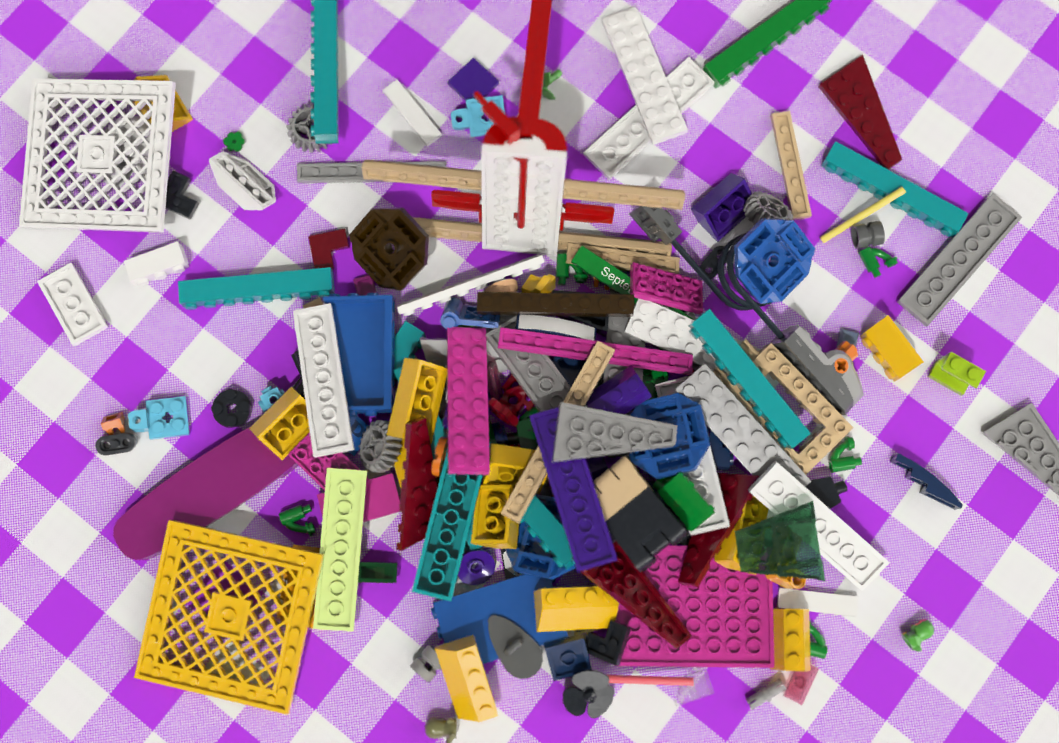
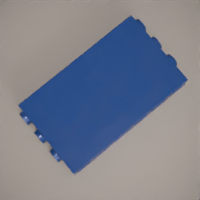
(366, 350)
(510, 599)

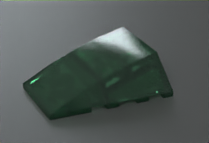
(782, 545)

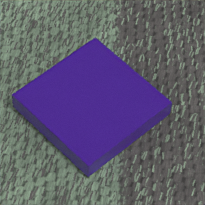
(473, 78)

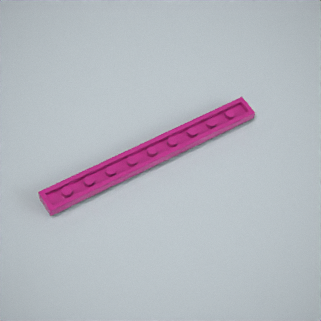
(581, 348)

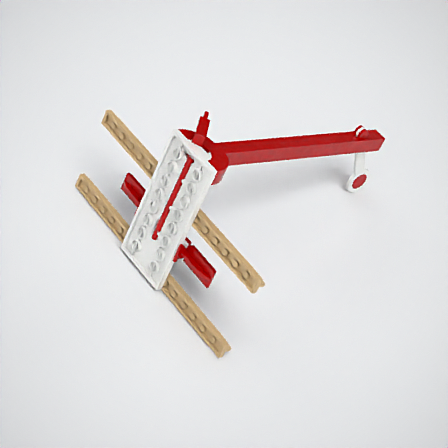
(525, 177)

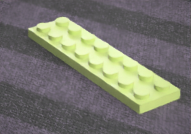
(341, 549)

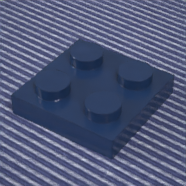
(567, 657)

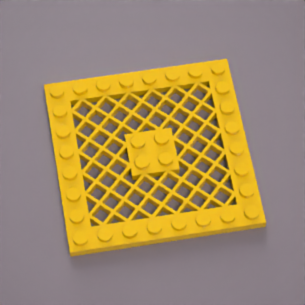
(228, 616)

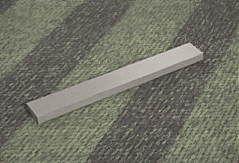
(341, 172)

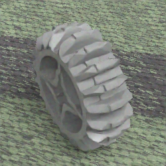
(297, 125)
(765, 206)
(378, 449)

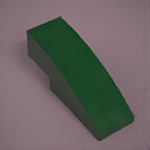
(377, 572)

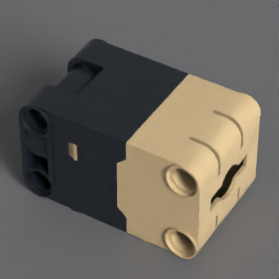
(636, 514)

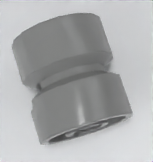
(428, 655)

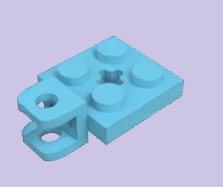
(472, 116)
(152, 420)

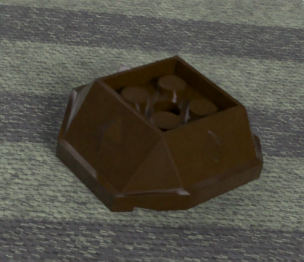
(374, 252)

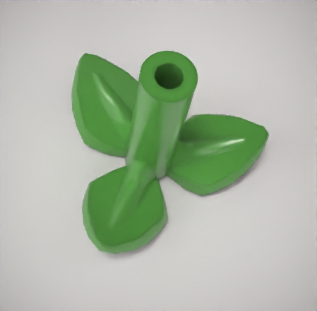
(549, 79)

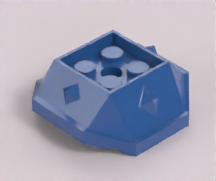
(789, 262)
(691, 436)
(529, 556)

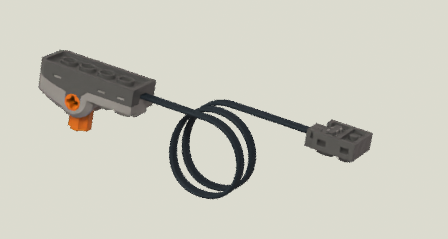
(828, 372)

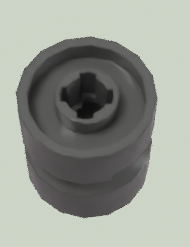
(863, 234)

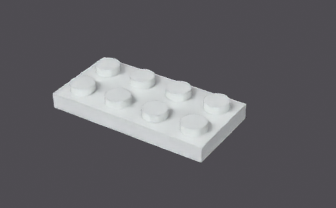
(72, 304)

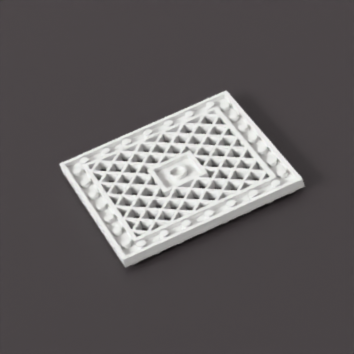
(97, 154)

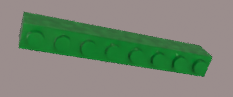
(763, 39)

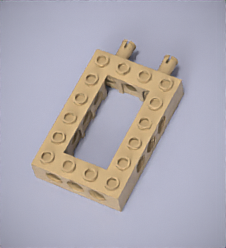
(835, 427)

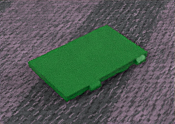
(686, 502)

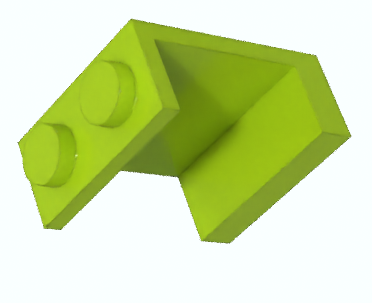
(956, 373)

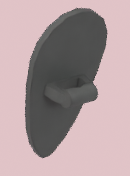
(514, 648)

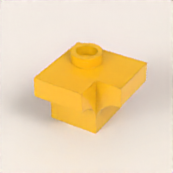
(539, 284)

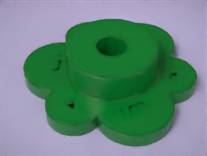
(236, 137)

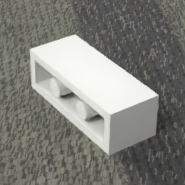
(156, 264)

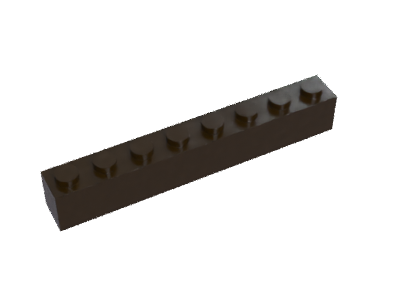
(555, 304)

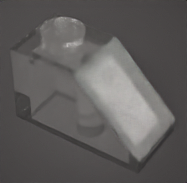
(701, 688)

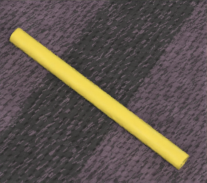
(863, 214)

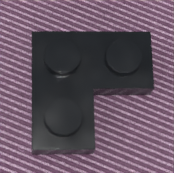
(175, 196)
(609, 647)

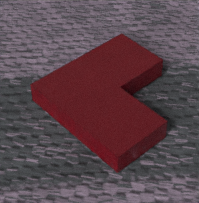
(324, 244)

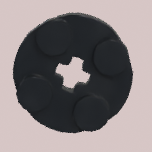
(231, 419)

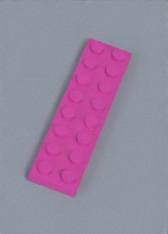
(467, 401)

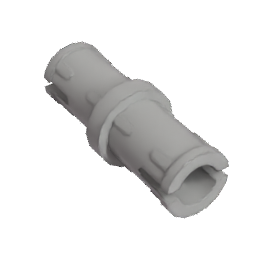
(765, 694)

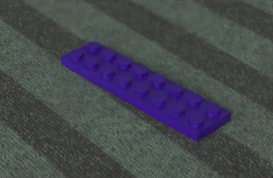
(575, 499)

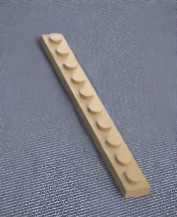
(578, 395)

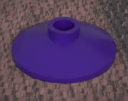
(478, 573)

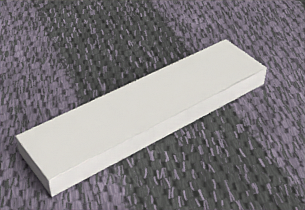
(412, 113)
(817, 602)

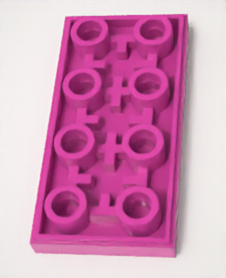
(666, 288)
(317, 467)
(380, 498)

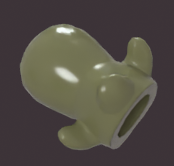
(439, 727)

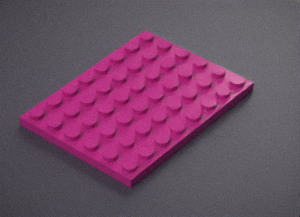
(725, 615)

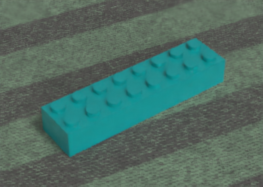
(446, 534)

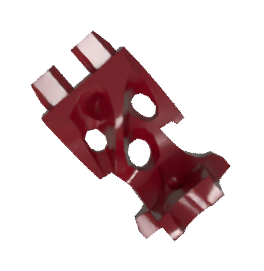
(506, 411)

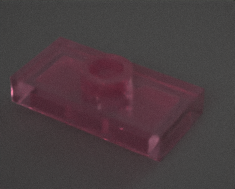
(493, 380)
(800, 685)

